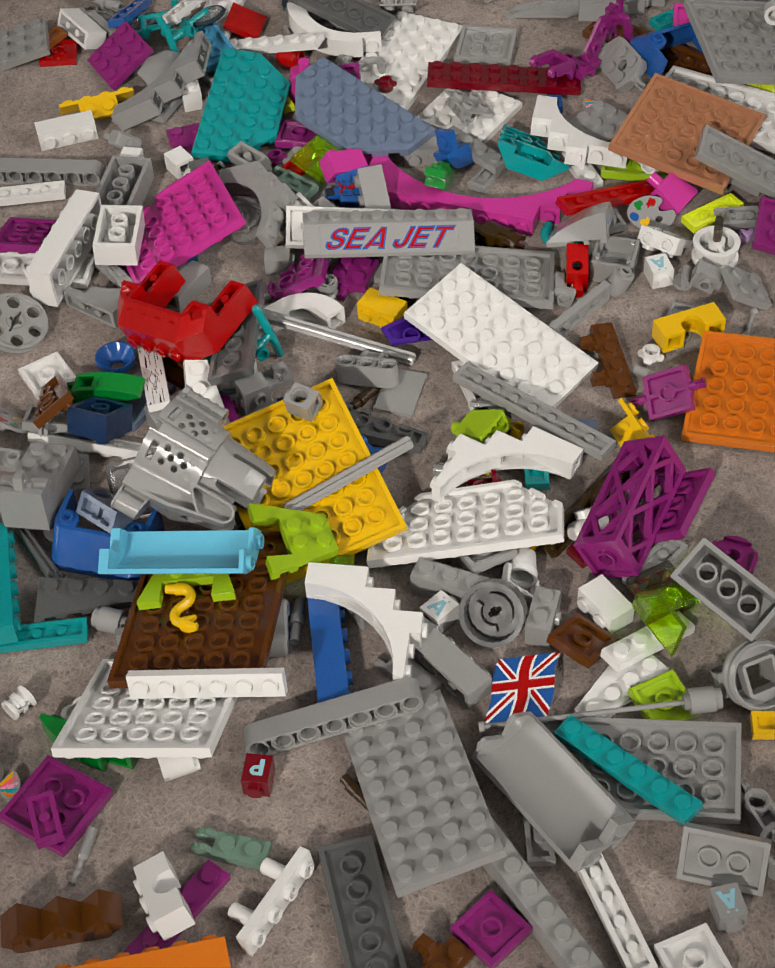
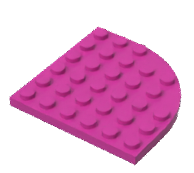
(186, 220)

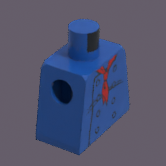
(344, 190)

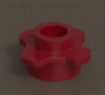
(385, 84)

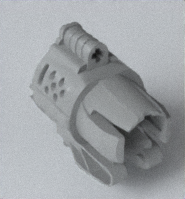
(208, 471)

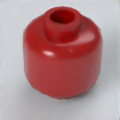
(289, 59)

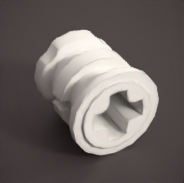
(18, 702)

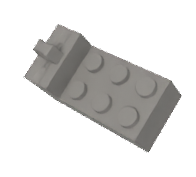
(38, 486)

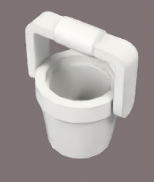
(522, 572)

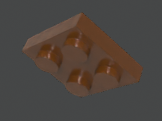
(581, 640)

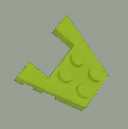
(304, 534)
(154, 591)

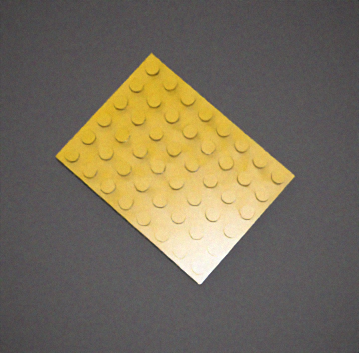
(308, 455)

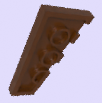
(53, 397)

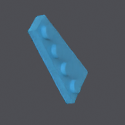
(218, 42)

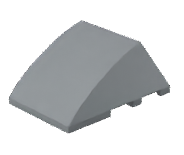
(585, 226)

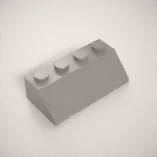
(727, 590)

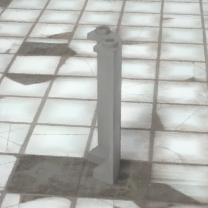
(553, 790)

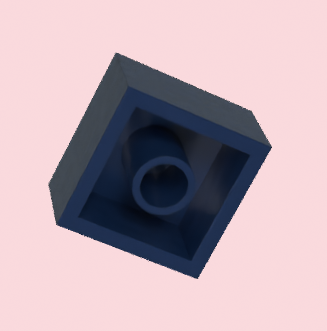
(99, 419)

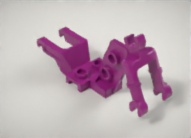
(588, 61)

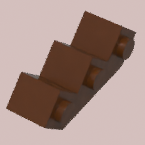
(61, 922)

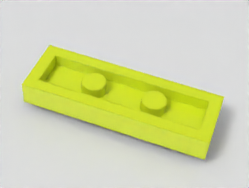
(705, 216)

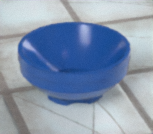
(113, 353)

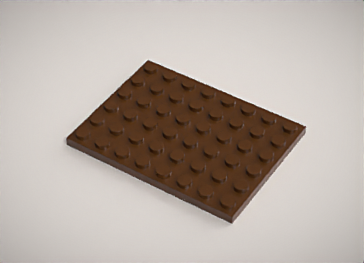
(229, 631)

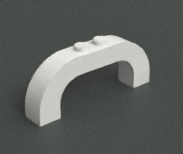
(308, 307)

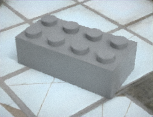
(126, 181)

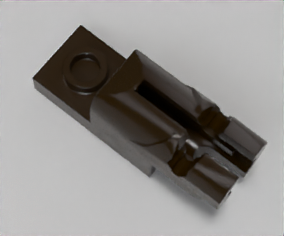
(495, 235)

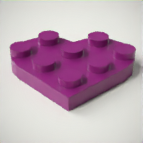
(299, 277)

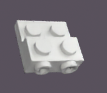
(666, 241)

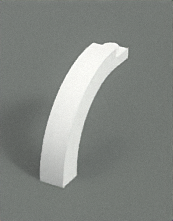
(335, 41)

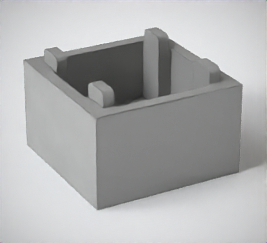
(612, 254)

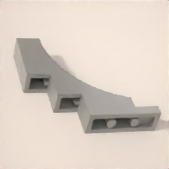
(149, 102)
(103, 302)

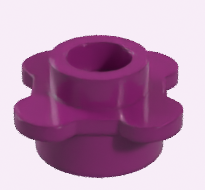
(276, 156)

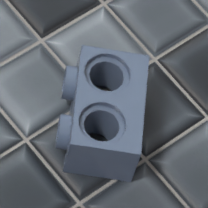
(96, 507)

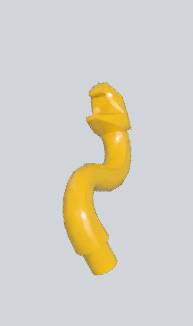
(185, 623)

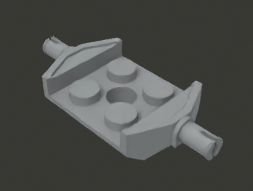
(614, 57)

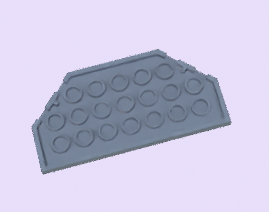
(355, 114)

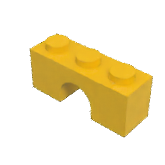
(671, 329)

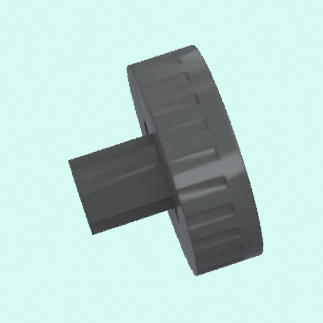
(510, 619)

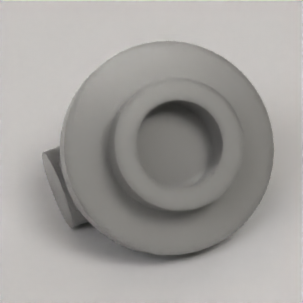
(682, 279)

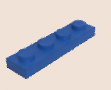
(129, 12)

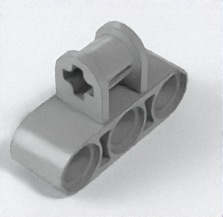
(368, 370)

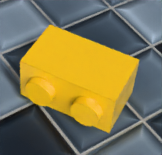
(380, 308)

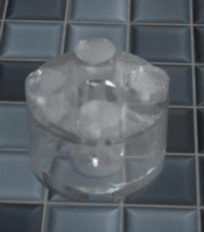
(252, 215)

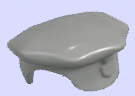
(157, 65)

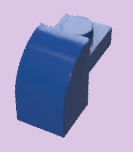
(451, 151)

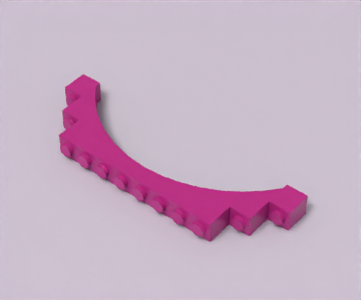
(517, 213)

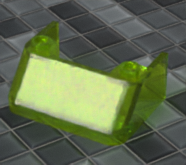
(657, 611)

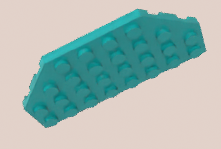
(242, 105)

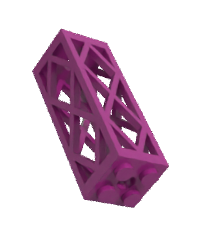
(611, 549)

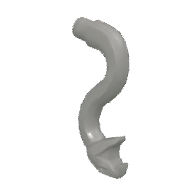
(380, 62)

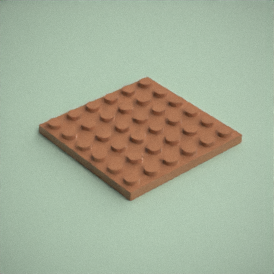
(667, 128)

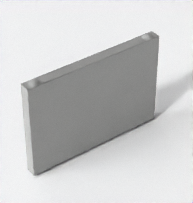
(404, 397)

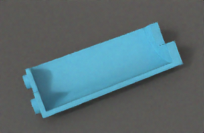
(181, 552)

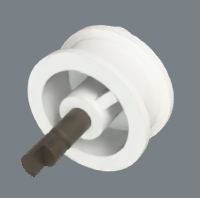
(716, 245)

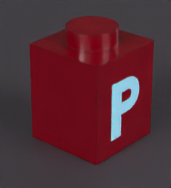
(258, 775)

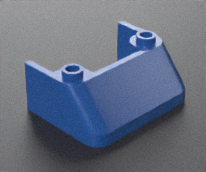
(651, 43)
(78, 548)

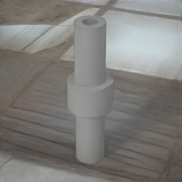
(296, 621)

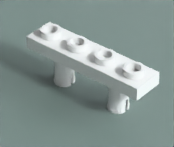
(270, 910)

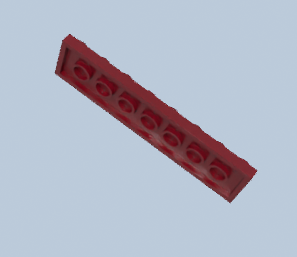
(499, 78)

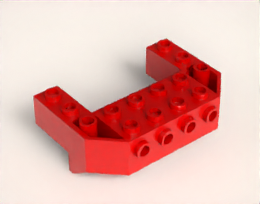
(184, 335)

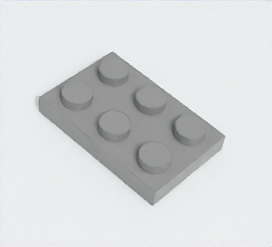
(723, 857)

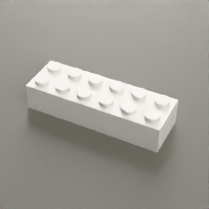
(64, 248)

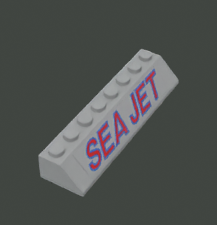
(388, 233)

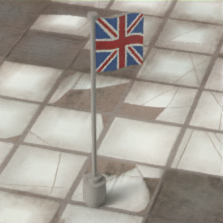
(529, 684)

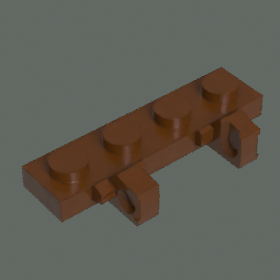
(615, 368)
(450, 955)

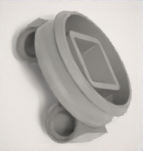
(733, 677)

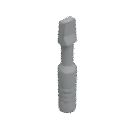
(84, 852)

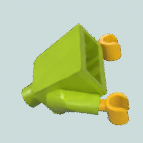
(484, 423)

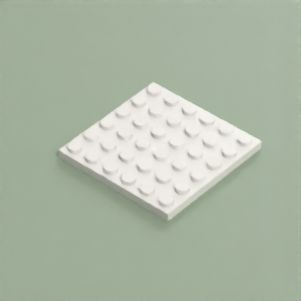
(121, 727)

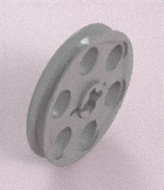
(24, 324)

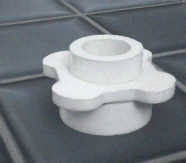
(650, 354)

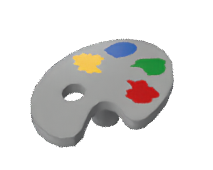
(646, 210)
(10, 421)

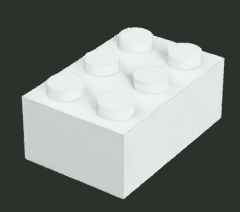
(119, 235)

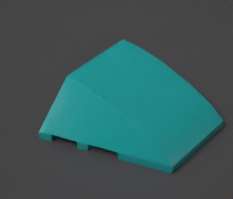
(528, 154)

